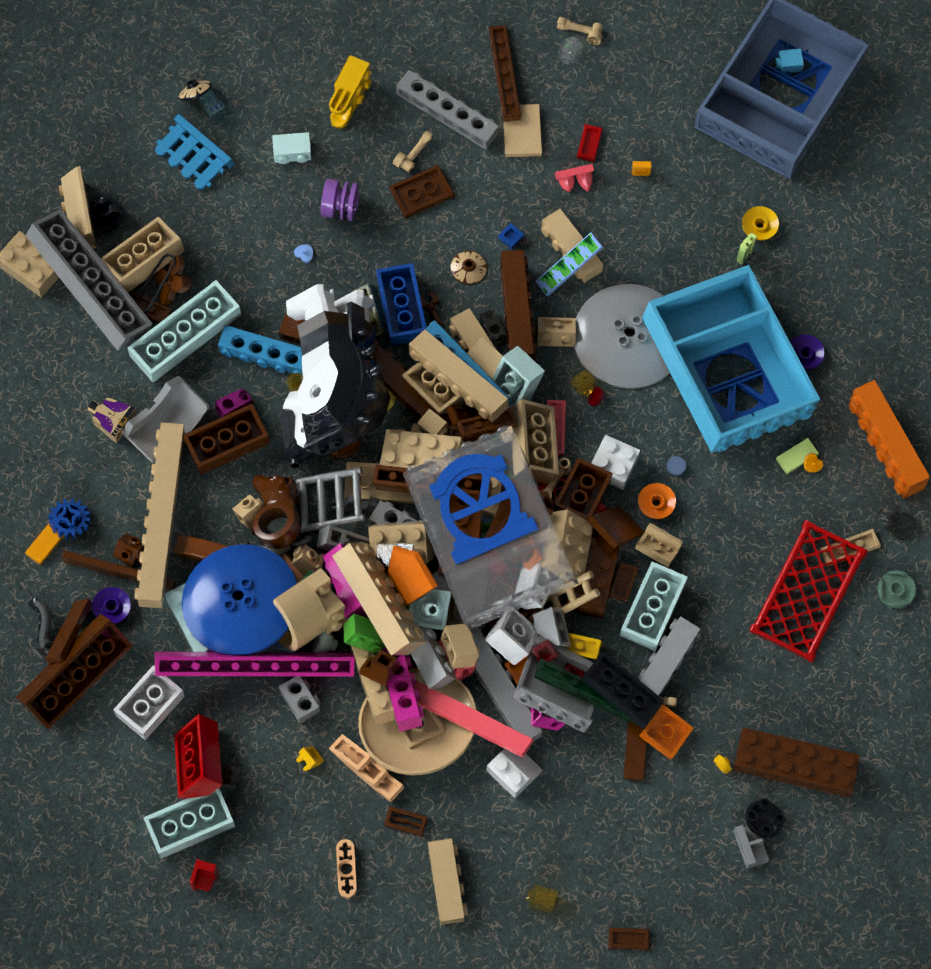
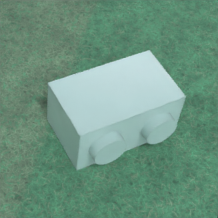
(291, 148)

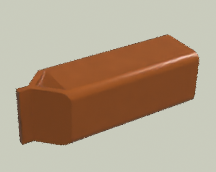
(195, 548)

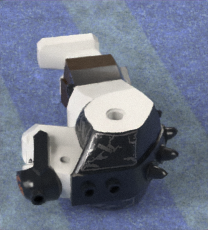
(341, 384)

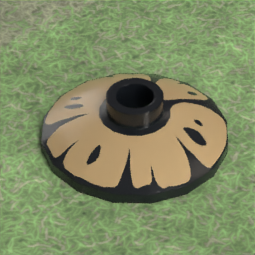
(194, 89)

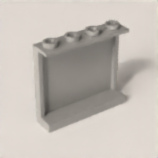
(550, 699)

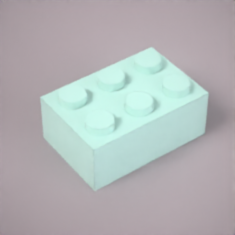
(518, 375)

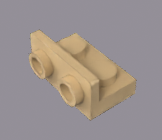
(556, 331)

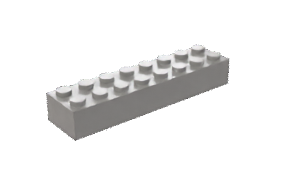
(88, 279)

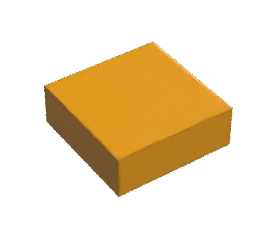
(641, 168)

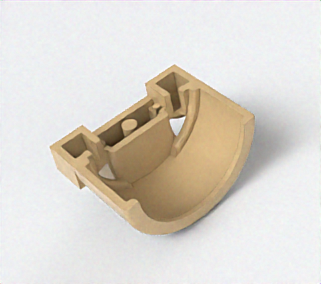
(309, 610)

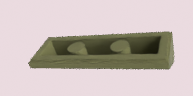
(376, 314)

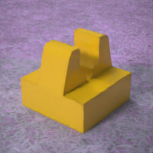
(310, 756)

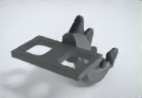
(44, 628)

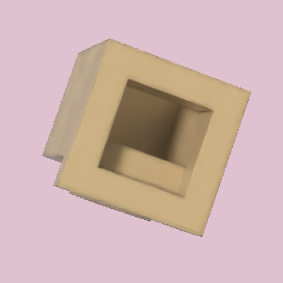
(307, 559)

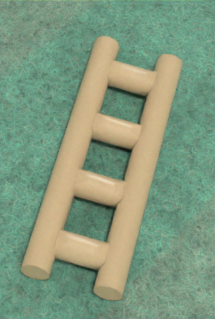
(574, 602)

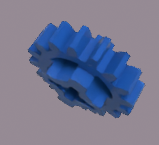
(78, 515)

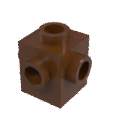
(128, 549)

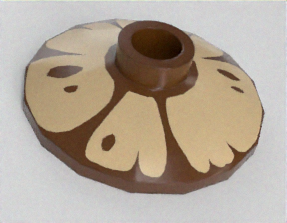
(465, 274)

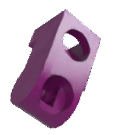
(233, 402)

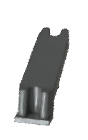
(367, 505)

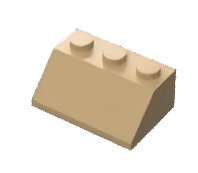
(431, 389)

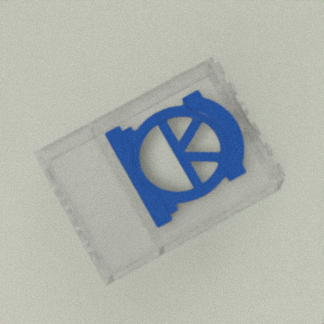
(499, 571)

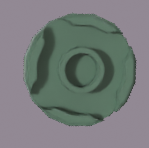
(891, 586)

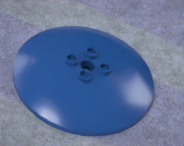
(234, 625)

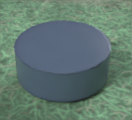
(676, 466)

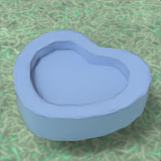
(304, 252)

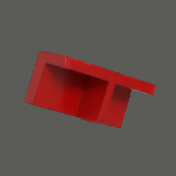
(203, 875)

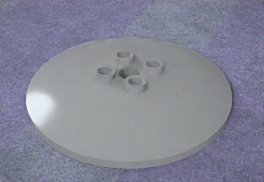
(606, 349)

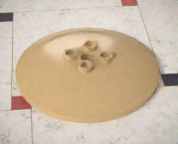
(417, 749)

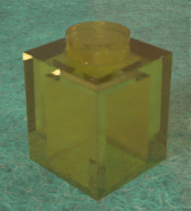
(542, 898)

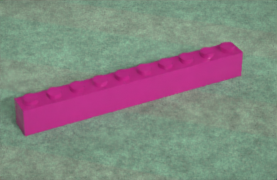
(255, 664)

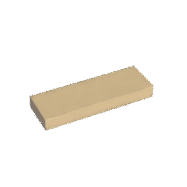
(866, 540)

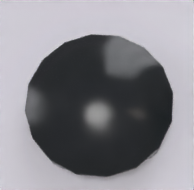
(764, 818)

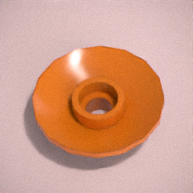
(660, 493)

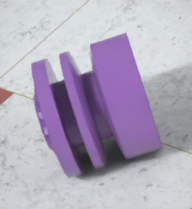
(339, 200)

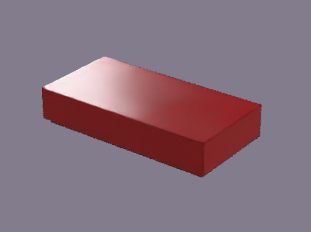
(589, 143)

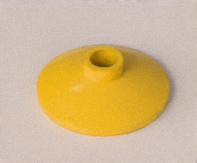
(762, 216)

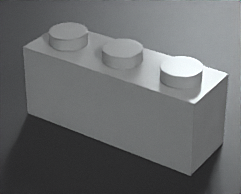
(432, 662)

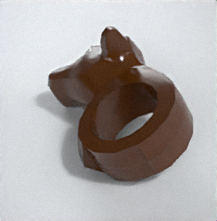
(280, 502)

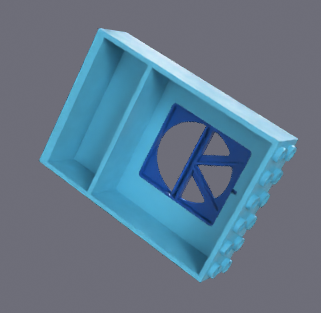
(730, 318)

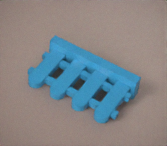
(189, 144)

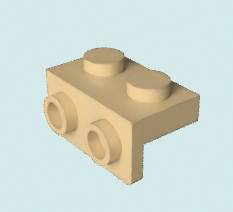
(659, 545)

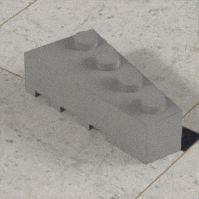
(669, 655)

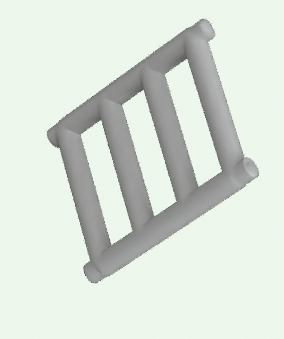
(319, 479)

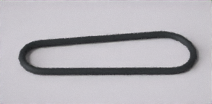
(162, 284)

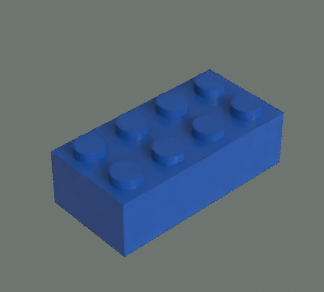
(401, 303)

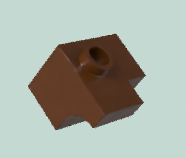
(380, 668)

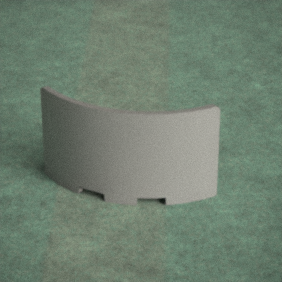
(174, 404)

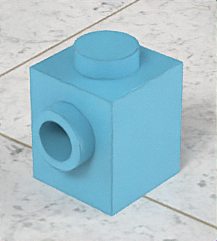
(789, 61)

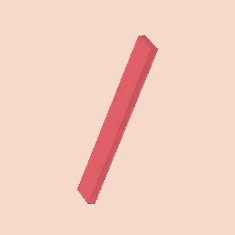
(472, 720)

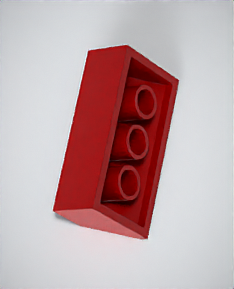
(198, 758)

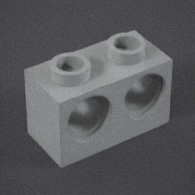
(296, 700)

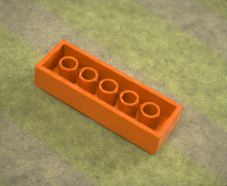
(888, 439)

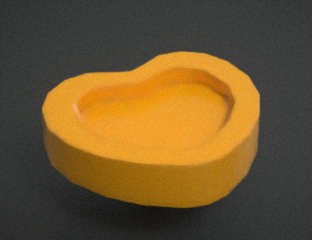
(812, 463)

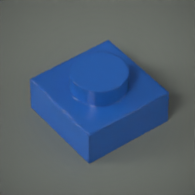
(511, 236)

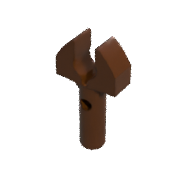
(431, 307)

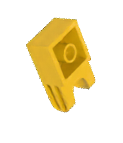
(349, 90)

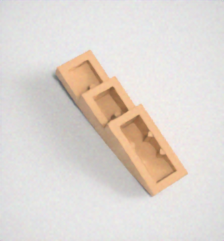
(366, 768)

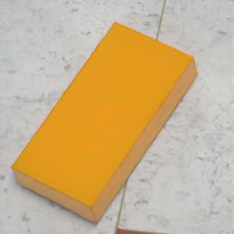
(43, 545)

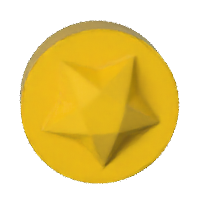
(723, 764)

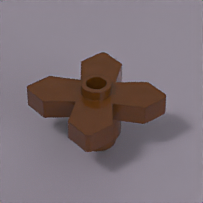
(175, 282)

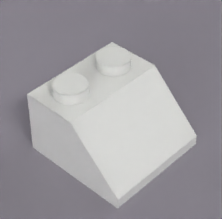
(512, 636)
(513, 771)

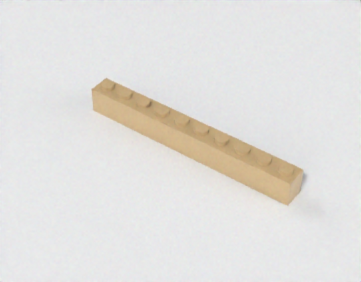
(161, 515)

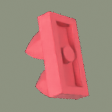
(582, 173)

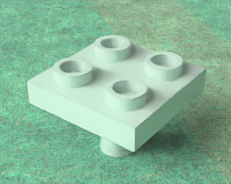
(431, 609)

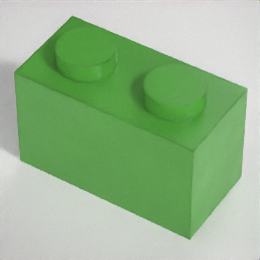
(362, 634)

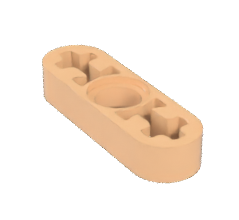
(340, 854)

